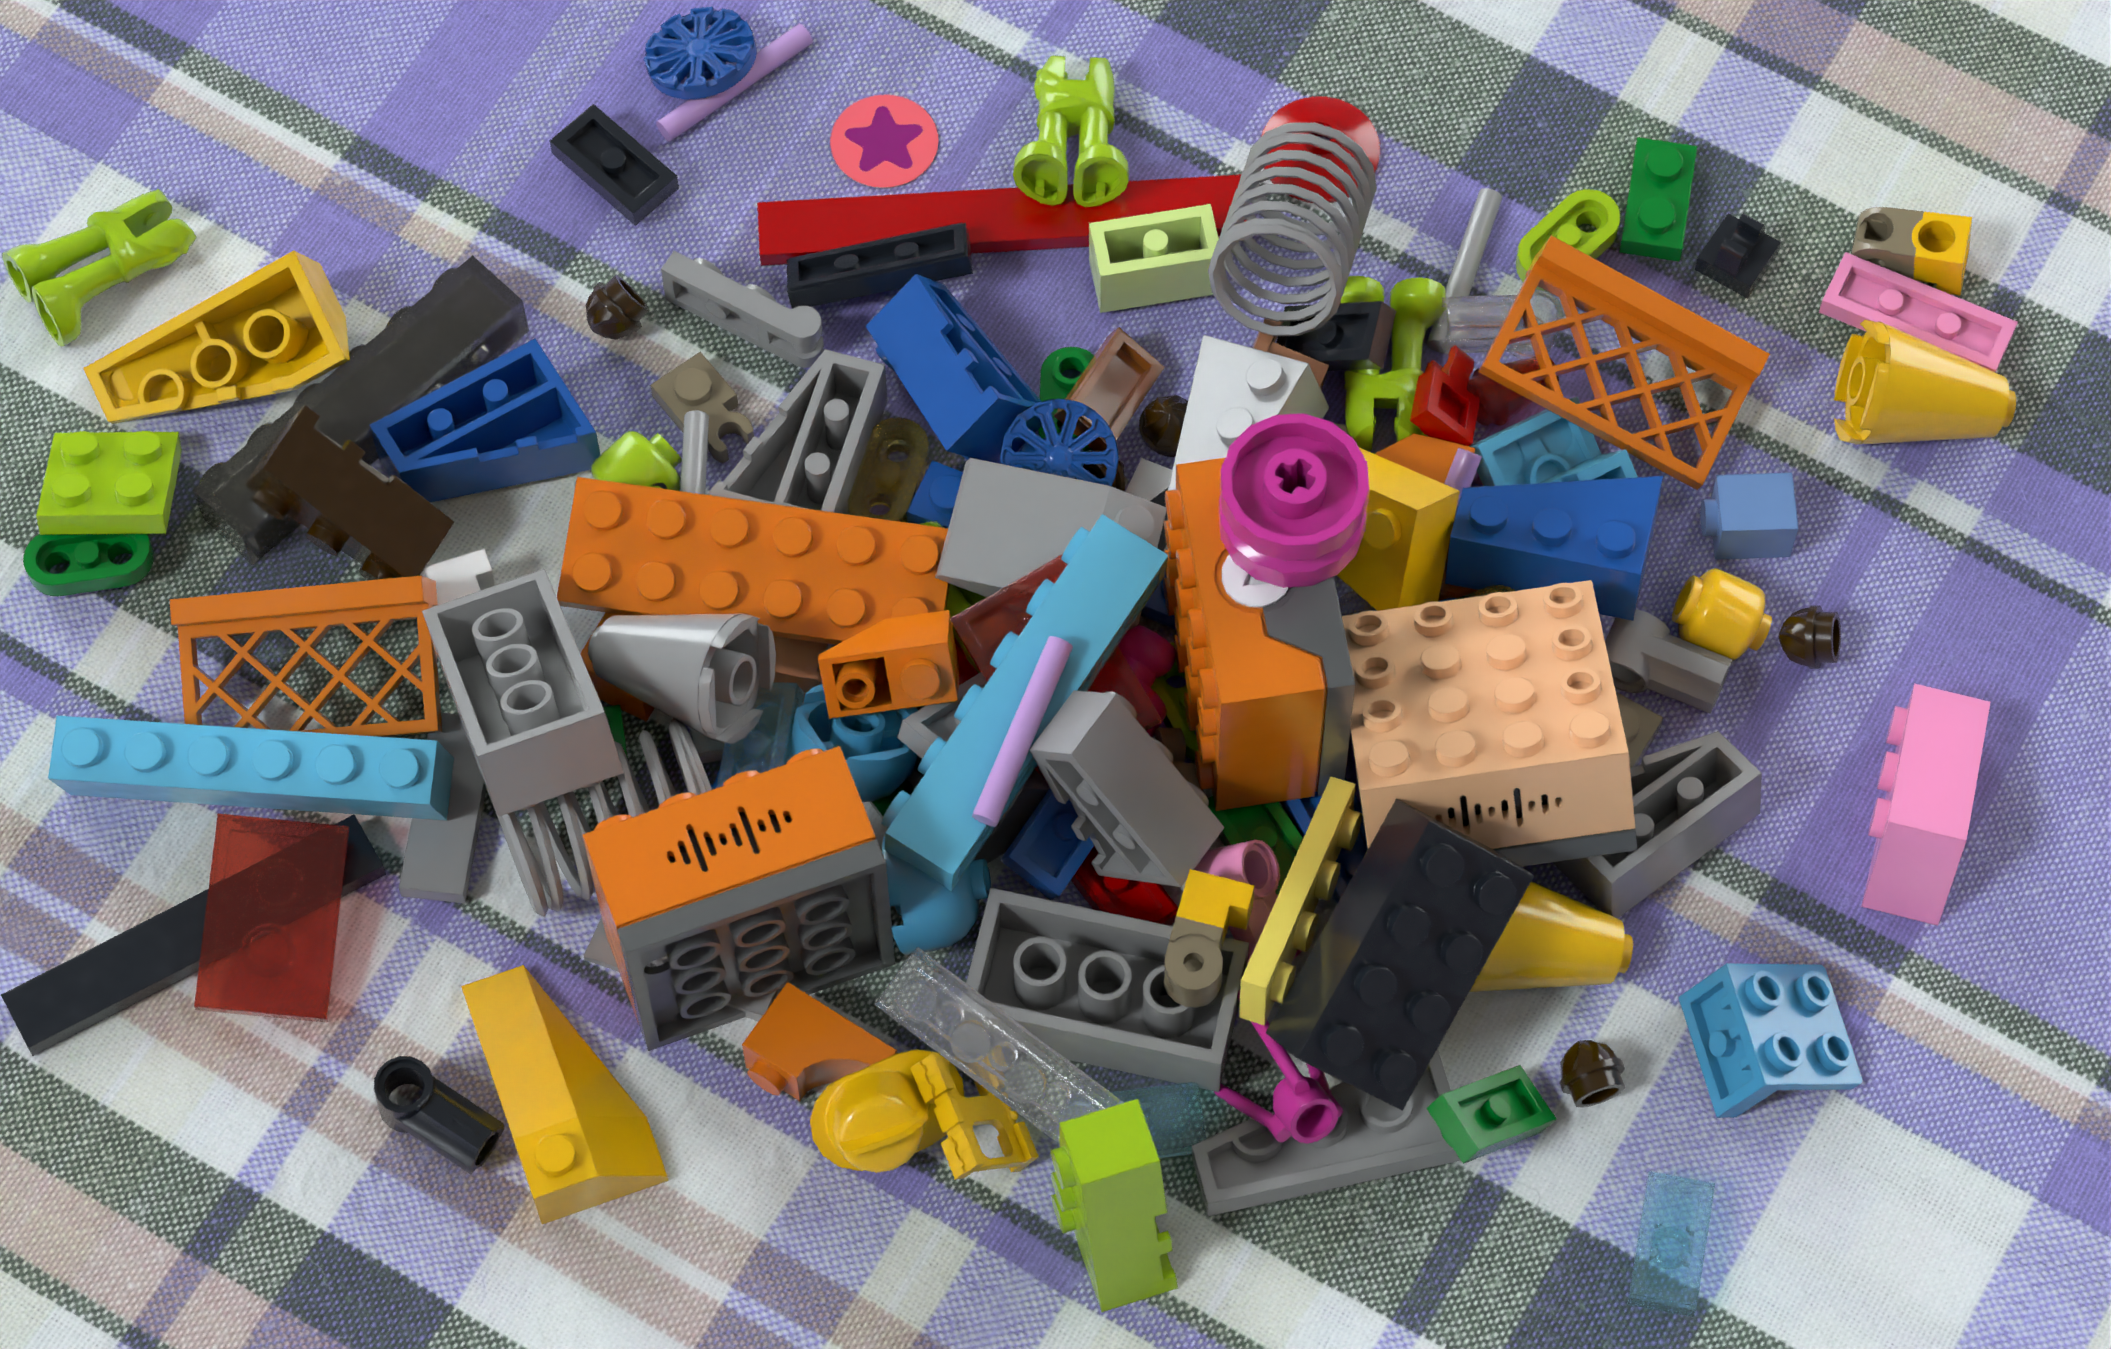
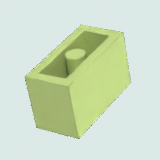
(1152, 257)

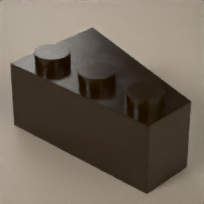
(346, 501)

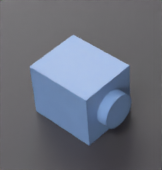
(1751, 516)

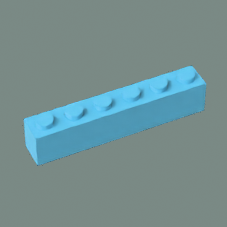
(1088, 606)
(251, 767)

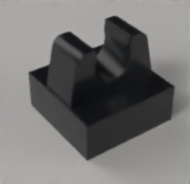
(1738, 254)

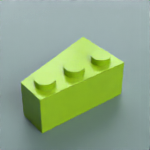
(1110, 1197)

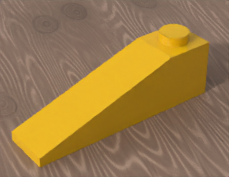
(235, 346)
(565, 1110)

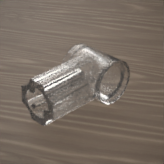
(1476, 320)

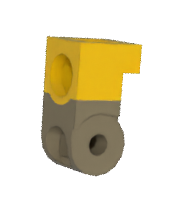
(1916, 244)
(1198, 935)

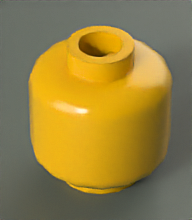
(1722, 614)

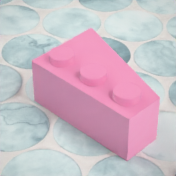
(1926, 804)

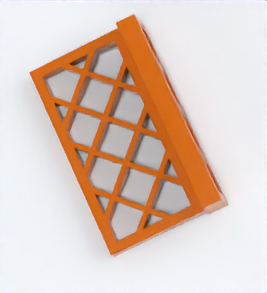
(1637, 314)
(309, 609)

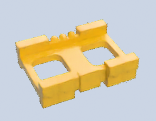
(959, 1115)

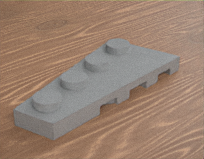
(1368, 1143)

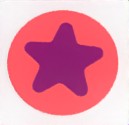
(884, 141)

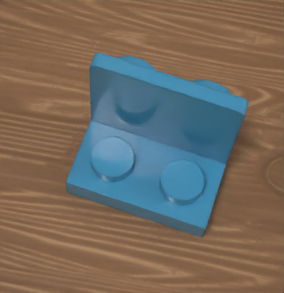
(1767, 1033)

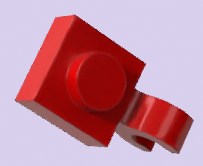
(1443, 403)

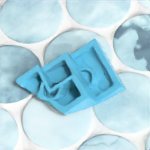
(1547, 451)

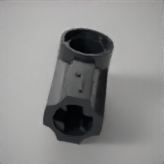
(439, 1116)

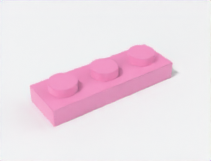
(1878, 294)

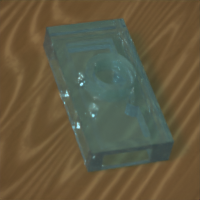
(1671, 1244)

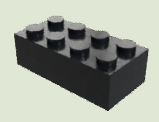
(1399, 955)

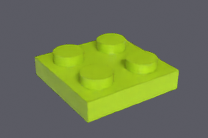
(109, 483)

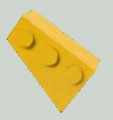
(1403, 537)

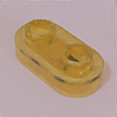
(888, 481)

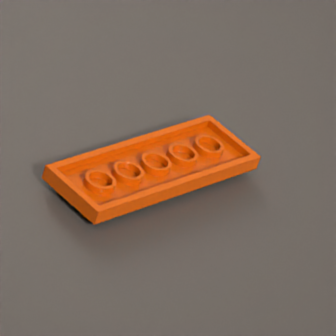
(709, 554)

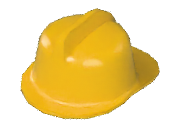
(877, 1115)

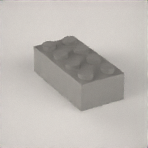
(522, 693)
(1098, 989)

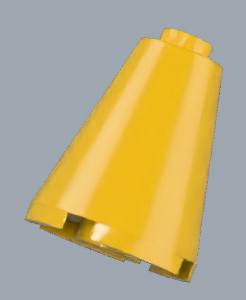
(1915, 391)
(1555, 945)

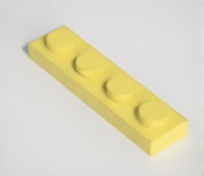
(1292, 918)

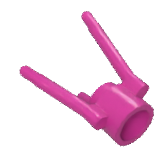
(1300, 1103)

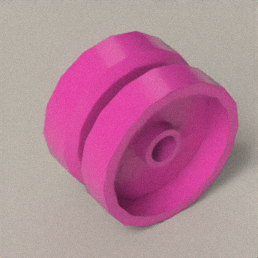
(1293, 500)

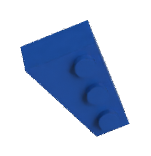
(951, 370)
(488, 430)
(1557, 535)

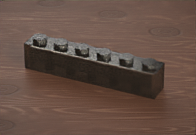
(440, 338)

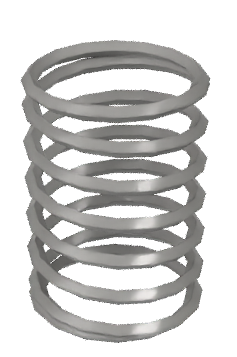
(1276, 223)
(550, 894)

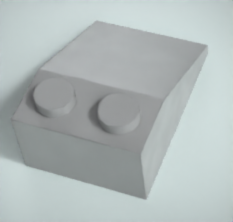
(1022, 518)

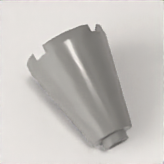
(690, 667)

